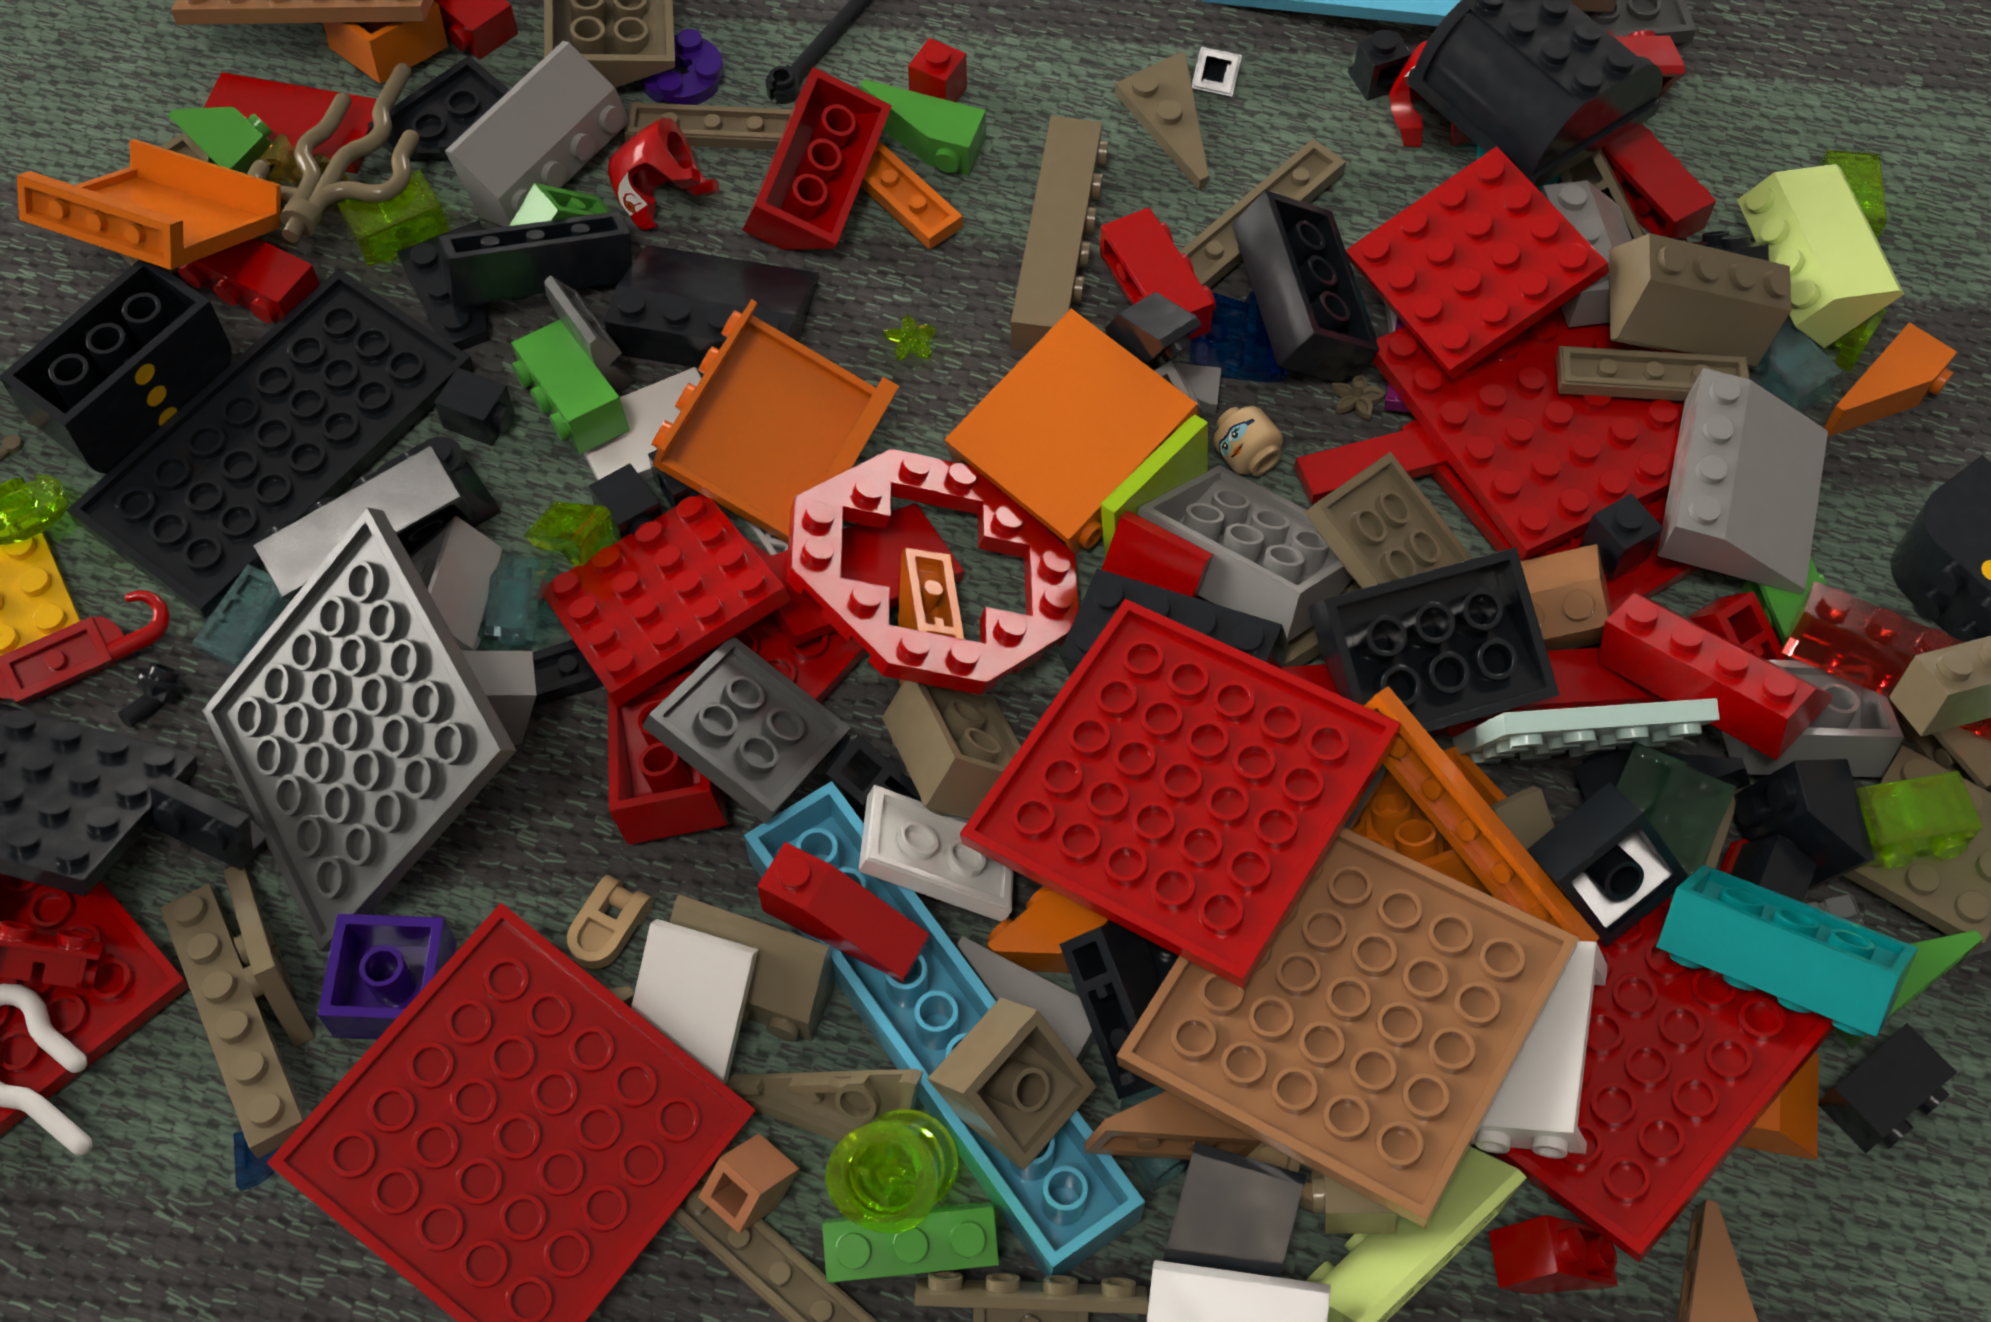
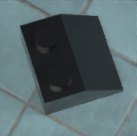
(1815, 809)
(1609, 863)

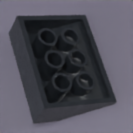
(680, 300)
(1442, 640)

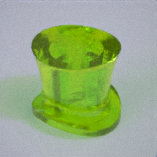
(892, 1171)

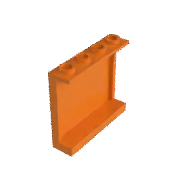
(156, 210)
(767, 423)
(1070, 427)

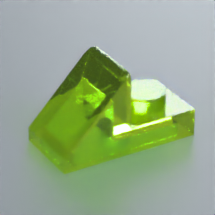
(574, 530)

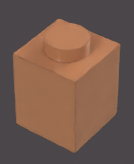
(748, 1182)

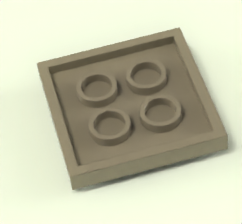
(1384, 526)
(1944, 892)

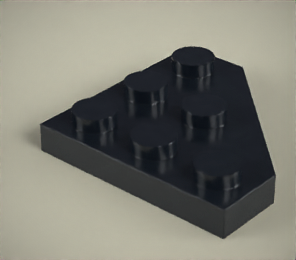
(445, 108)

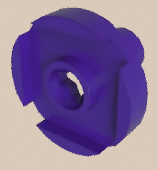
(703, 74)

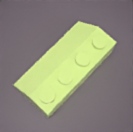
(1831, 250)
(1391, 1268)

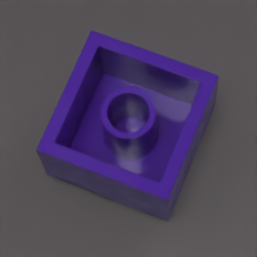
(379, 969)

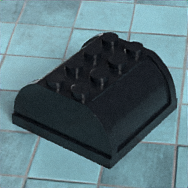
(1534, 82)

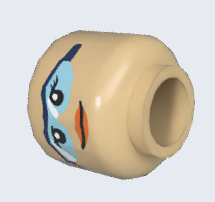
(1248, 440)

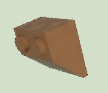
(1569, 597)

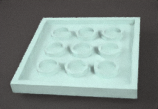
(1584, 730)

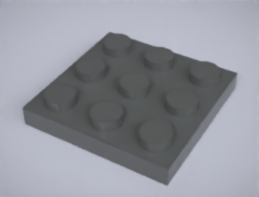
(746, 728)

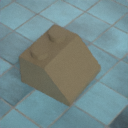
(1013, 1081)

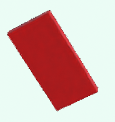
(293, 110)
(866, 556)

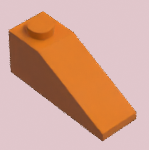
(1895, 381)
(928, 594)

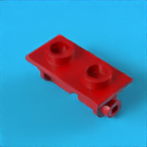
(63, 955)

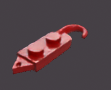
(76, 652)

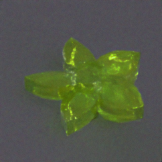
(911, 338)

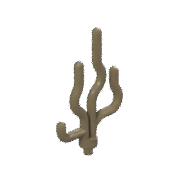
(317, 192)

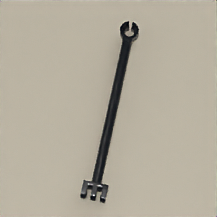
(789, 77)

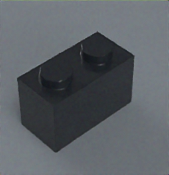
(1887, 1088)

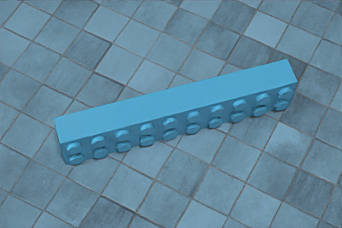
(1065, 1198)

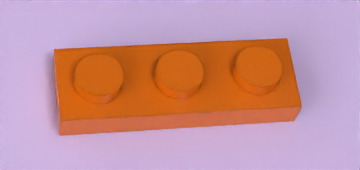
(909, 198)

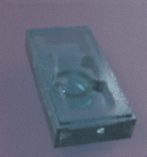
(240, 617)

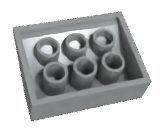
(1744, 484)
(1261, 545)

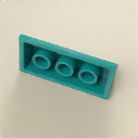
(1786, 950)

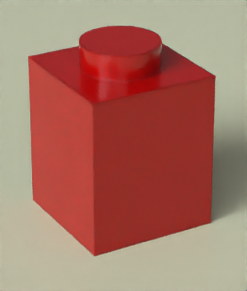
(938, 71)

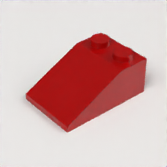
(650, 785)

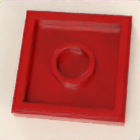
(1156, 556)

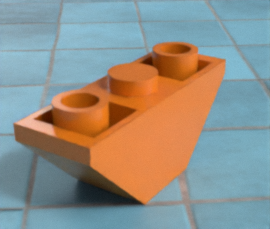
(1036, 934)

